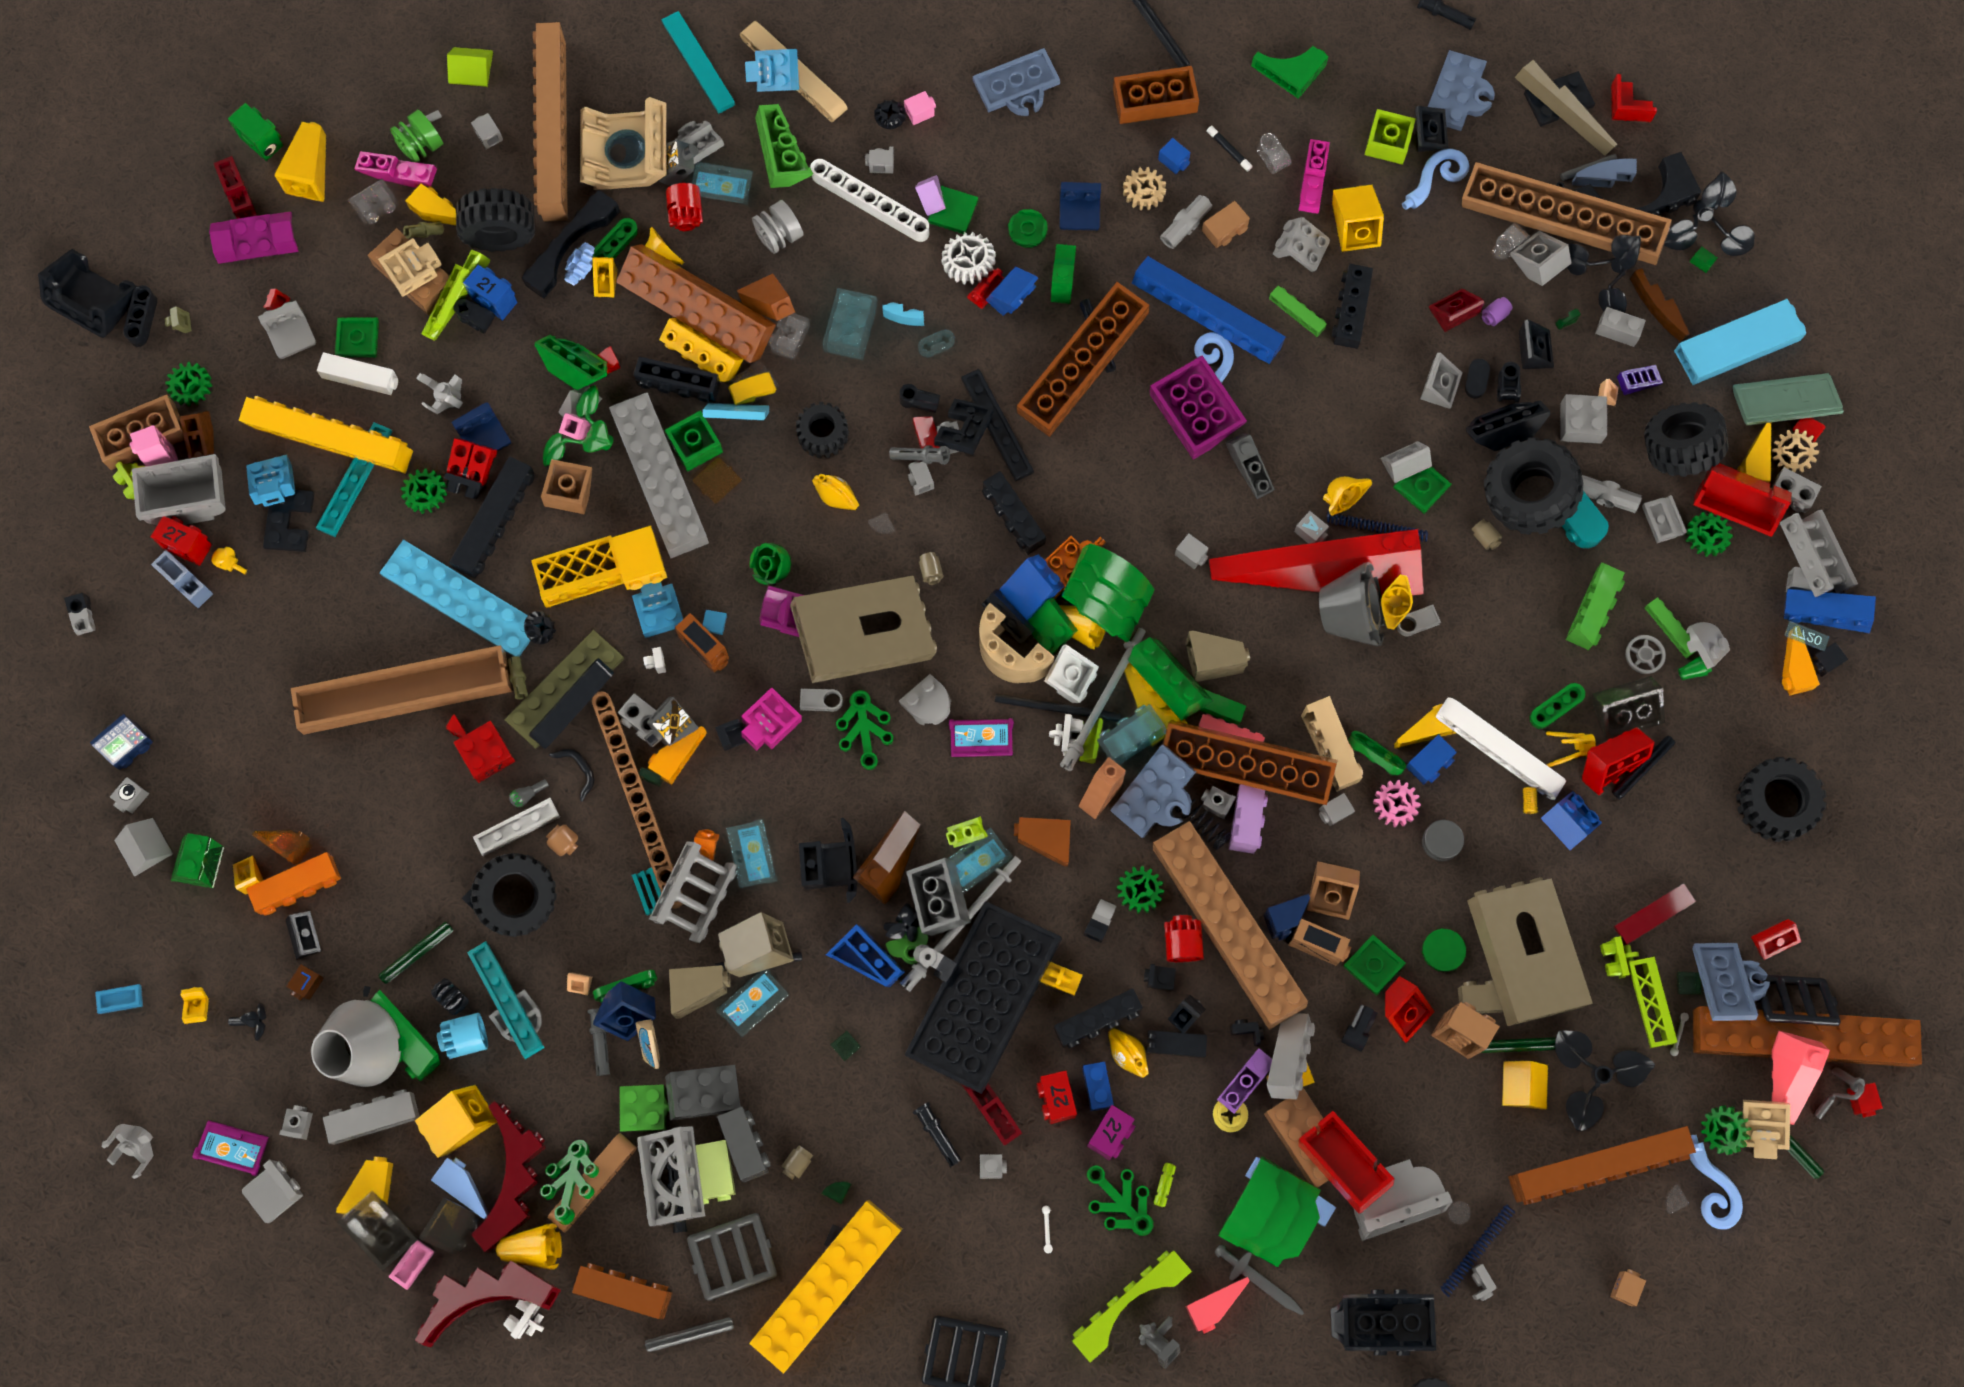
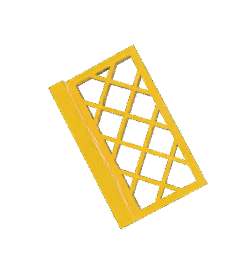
(578, 587)

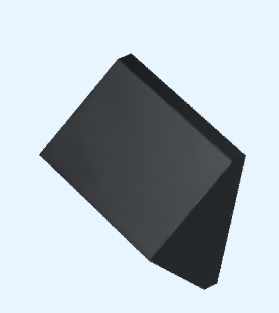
(1430, 129)
(1535, 346)

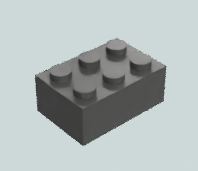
(938, 897)
(702, 1092)
(744, 1144)

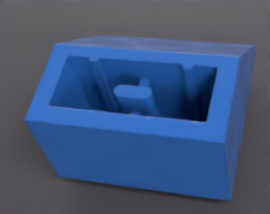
(1012, 291)
(1571, 820)

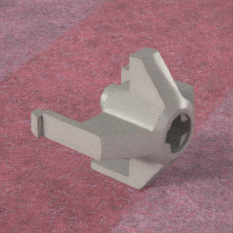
(445, 393)
(133, 1142)

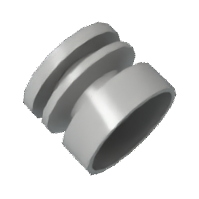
(780, 225)

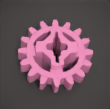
(1404, 806)

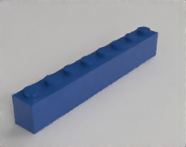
(1208, 310)

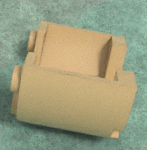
(1004, 660)

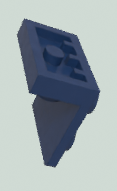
(1080, 206)
(482, 428)

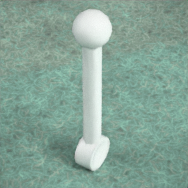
(1047, 1248)

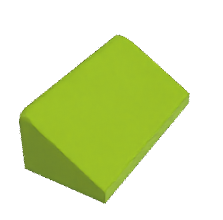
(1091, 744)

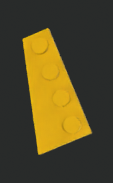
(1146, 695)

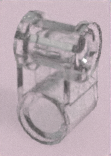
(1273, 153)
(1509, 241)

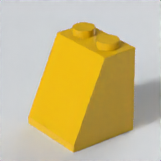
(1358, 217)
(639, 558)
(455, 1120)

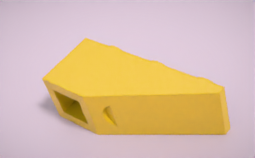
(430, 206)

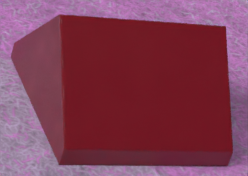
(1456, 309)

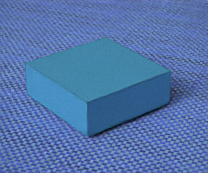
(714, 621)

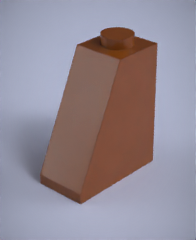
(767, 298)
(1045, 837)

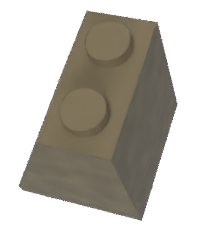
(1215, 656)
(755, 945)
(696, 987)

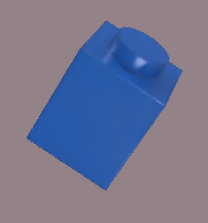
(1174, 156)

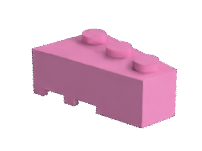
(152, 447)

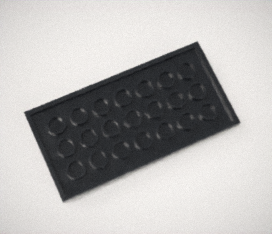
(983, 997)

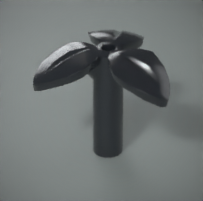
(898, 930)
(251, 1019)

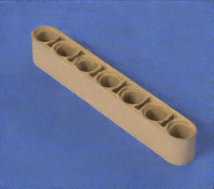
(810, 85)

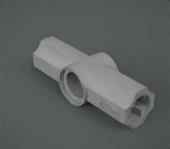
(1185, 221)
(1611, 494)

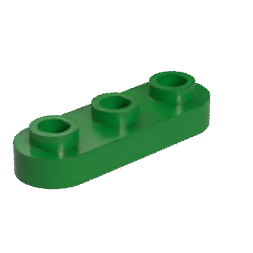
(619, 236)
(1561, 698)
(1376, 753)
(643, 979)

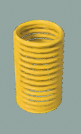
(1531, 807)

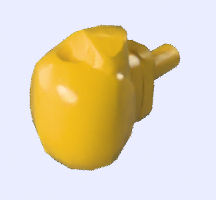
(225, 559)

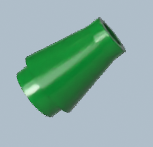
(1694, 669)

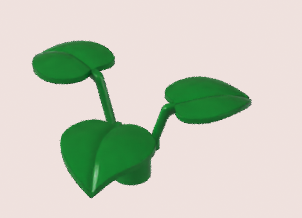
(596, 438)

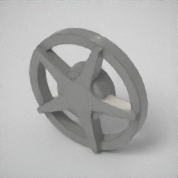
(1645, 654)

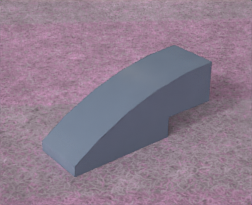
(1606, 173)
(182, 579)

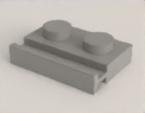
(1664, 519)

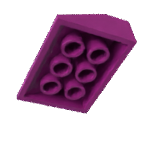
(1197, 406)

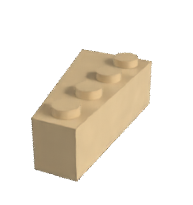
(1332, 742)

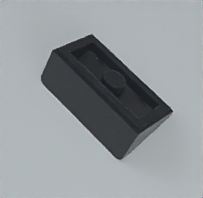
(303, 934)

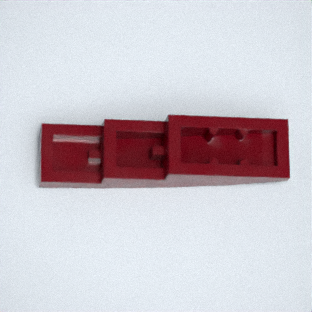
(235, 188)
(1654, 914)
(995, 1114)

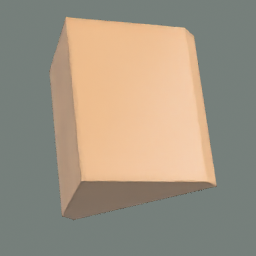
(1609, 390)
(578, 983)

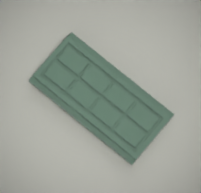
(1787, 399)

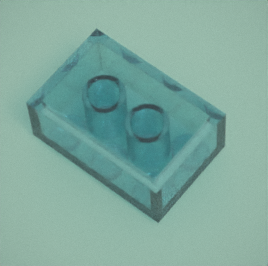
(850, 324)
(1132, 734)

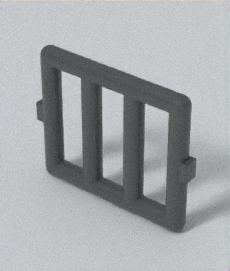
(750, 1278)

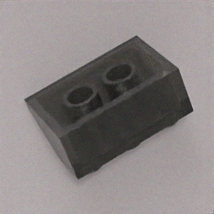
(1629, 706)

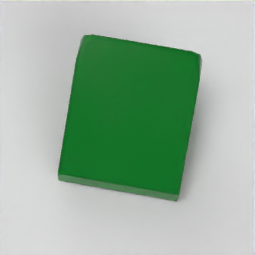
(1703, 259)

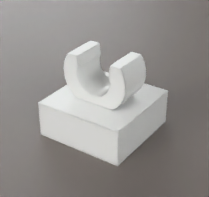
(656, 660)

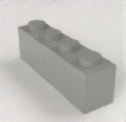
(1290, 1057)
(370, 1118)

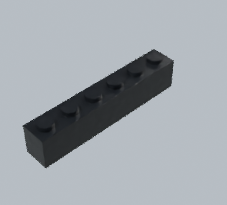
(492, 517)

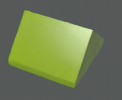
(469, 66)

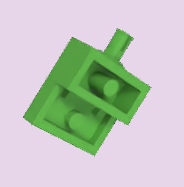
(643, 1108)

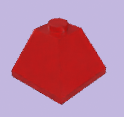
(1406, 1008)

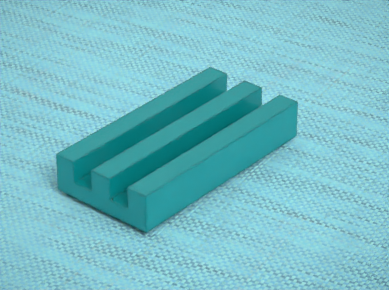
(643, 874)

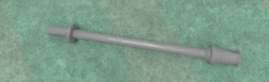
(1076, 748)
(919, 971)

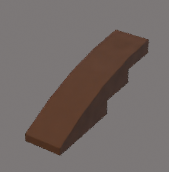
(1664, 311)

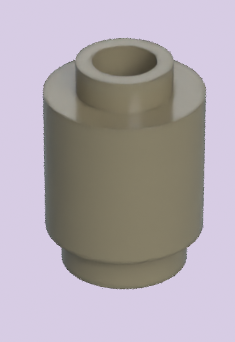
(1487, 535)
(930, 568)
(796, 1162)

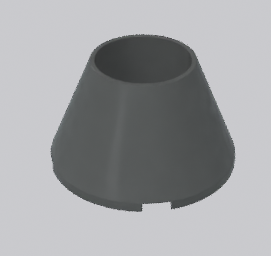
(1353, 606)

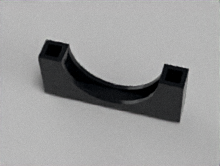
(1677, 189)

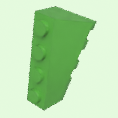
(780, 150)
(1595, 605)

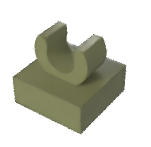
(179, 320)

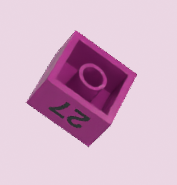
(1111, 1132)

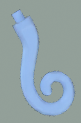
(1420, 194)
(1224, 344)
(1703, 1164)

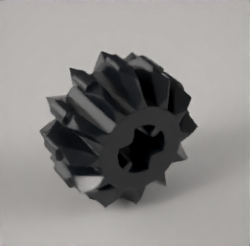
(449, 996)

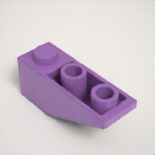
(1246, 1081)

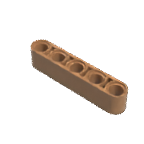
(609, 1161)

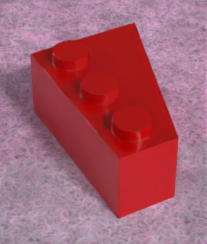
(1615, 757)

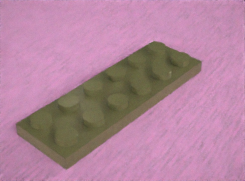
(559, 681)

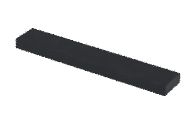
(998, 426)

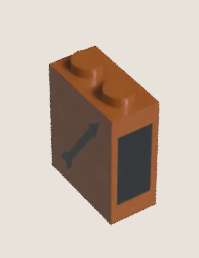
(702, 643)

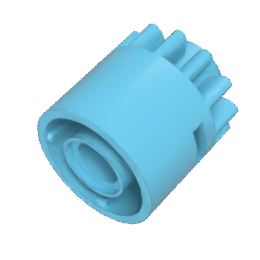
(462, 1036)

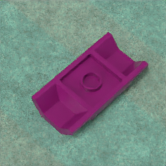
(253, 237)
(777, 612)

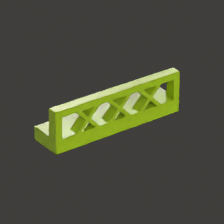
(1657, 1000)

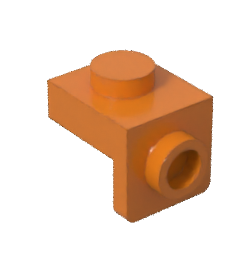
(708, 842)

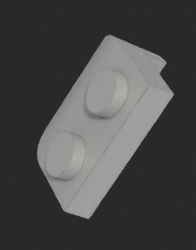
(702, 137)
(1708, 642)
(927, 702)
(531, 1010)

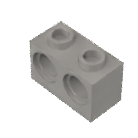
(1798, 485)
(640, 721)

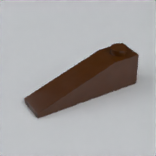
(887, 862)

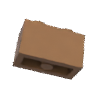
(1226, 224)

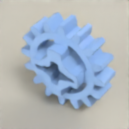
(579, 263)

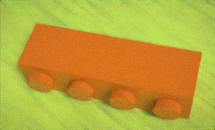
(293, 884)

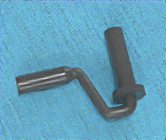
(1856, 1085)

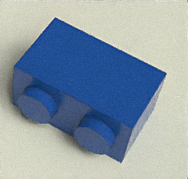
(1431, 760)
(1097, 1086)

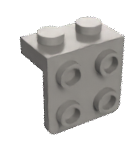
(1302, 242)
(287, 329)
(272, 1191)

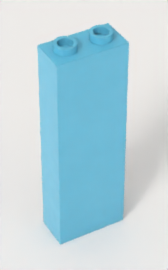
(1740, 341)

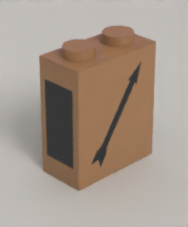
(1320, 942)

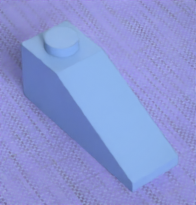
(459, 1184)

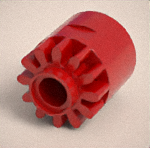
(684, 206)
(1183, 939)

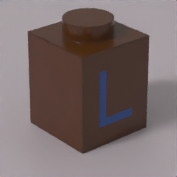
(304, 983)

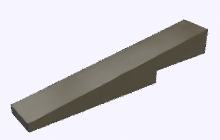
(1565, 106)

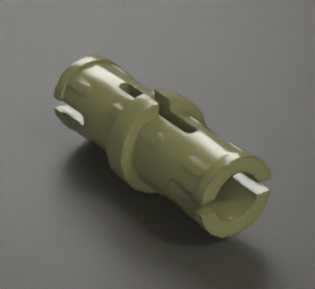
(423, 230)
(517, 677)

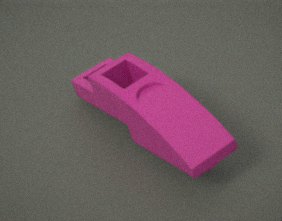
(395, 170)
(1314, 176)

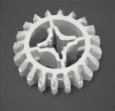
(973, 249)

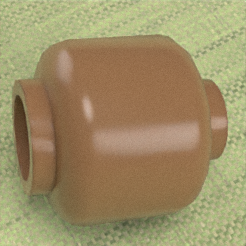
(562, 840)

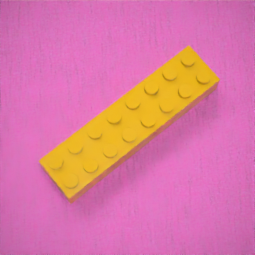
(326, 434)
(825, 1286)

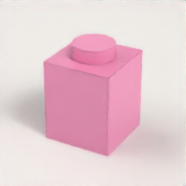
(919, 107)
(574, 426)

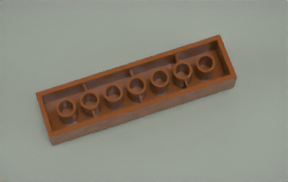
(695, 303)
(1083, 359)
(1252, 762)
(1606, 1163)

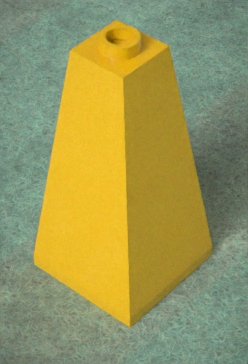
(303, 164)

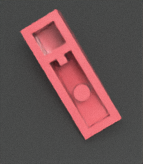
(1213, 1307)

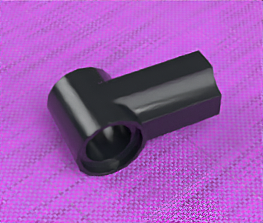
(921, 400)
(1358, 1031)

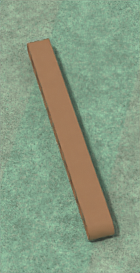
(634, 789)

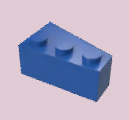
(866, 956)

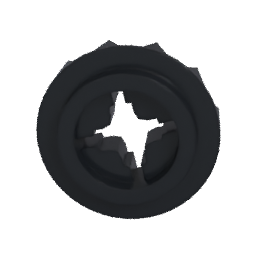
(895, 120)
(534, 633)

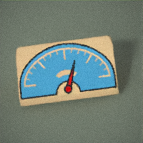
(648, 1042)

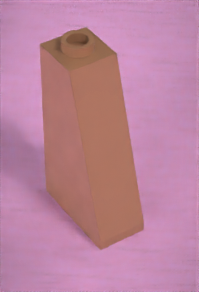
(1103, 788)

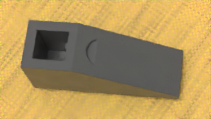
(1250, 464)

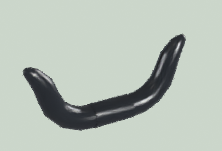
(582, 764)

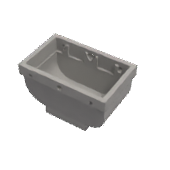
(180, 489)
(1412, 1198)

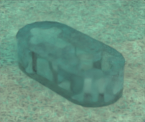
(938, 347)

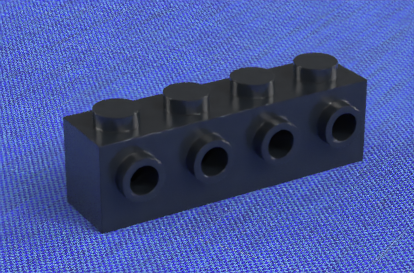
(1353, 306)
(676, 379)
(1013, 512)
(1098, 1018)

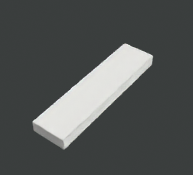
(516, 827)

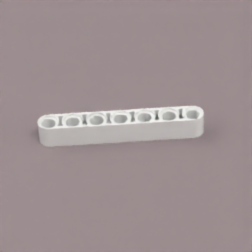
(866, 192)
(1500, 748)

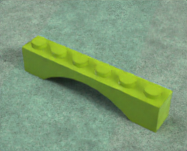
(1095, 1337)

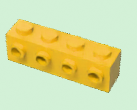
(701, 350)

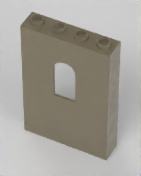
(834, 635)
(1534, 983)

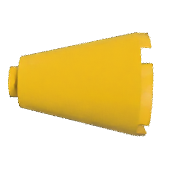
(1088, 632)
(533, 1247)

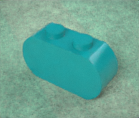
(1587, 525)

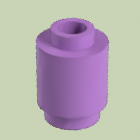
(1496, 311)

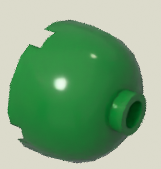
(770, 563)

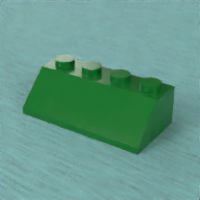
(1168, 678)
(415, 1051)

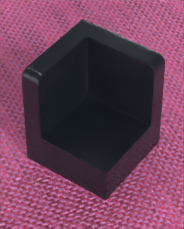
(730, 734)

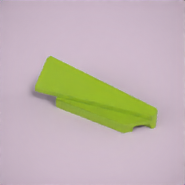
(452, 292)

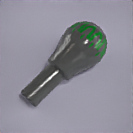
(521, 796)

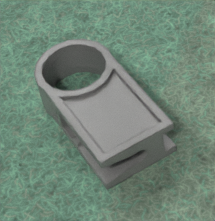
(1423, 620)
(814, 700)

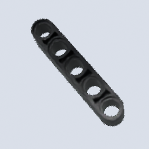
(571, 703)

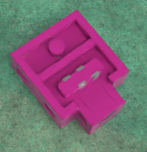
(769, 720)

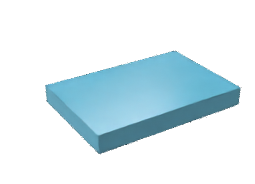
(733, 411)

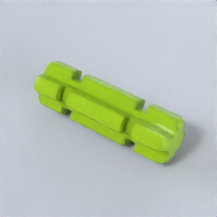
(1164, 1184)

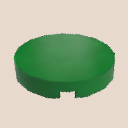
(1023, 232)
(1444, 950)

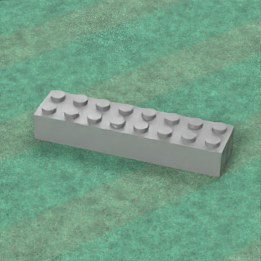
(659, 475)

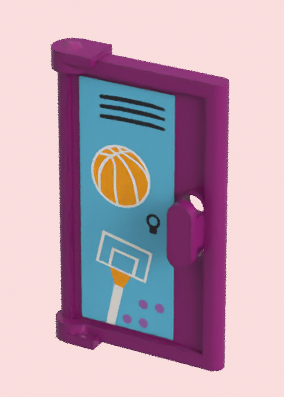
(976, 737)
(223, 1147)

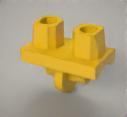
(1061, 978)

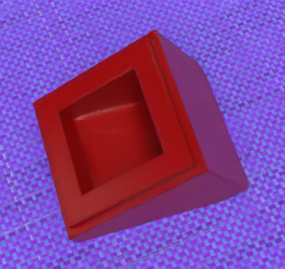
(612, 362)
(1811, 426)
(455, 727)

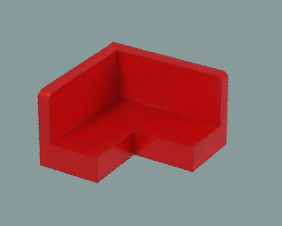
(1625, 107)

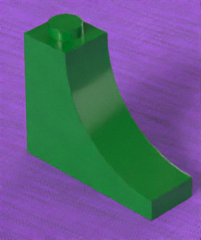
(1292, 73)
(1063, 273)

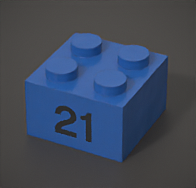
(490, 291)

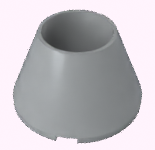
(371, 1040)

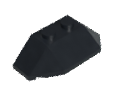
(1508, 424)

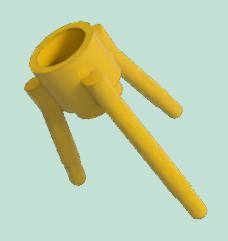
(1581, 742)

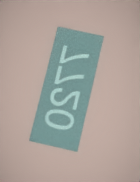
(1806, 636)

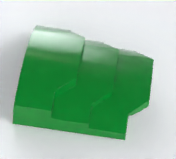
(1108, 591)
(1273, 1214)

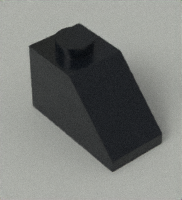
(1186, 1013)

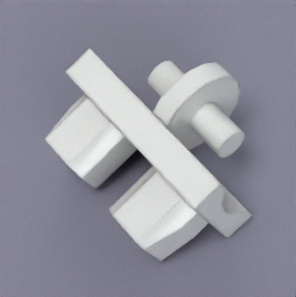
(1070, 726)
(518, 1326)

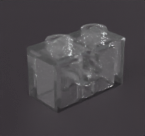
(376, 193)
(790, 345)

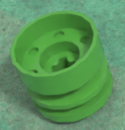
(418, 135)

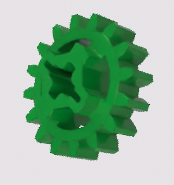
(190, 385)
(426, 481)
(1701, 538)
(1148, 893)
(1715, 1126)

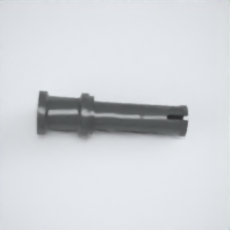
(927, 454)
(600, 1046)

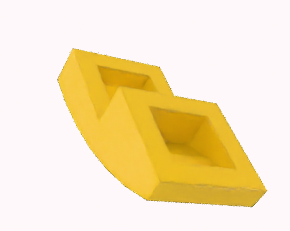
(752, 387)

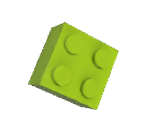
(1390, 136)

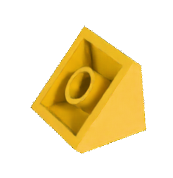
(1525, 1084)

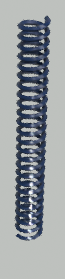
(1371, 523)
(1475, 1249)

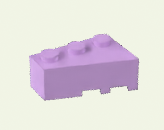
(1248, 819)

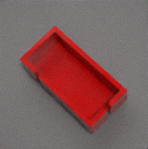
(1742, 499)
(1346, 1162)

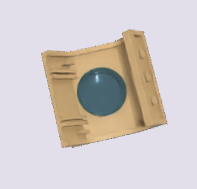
(641, 135)

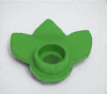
(900, 947)

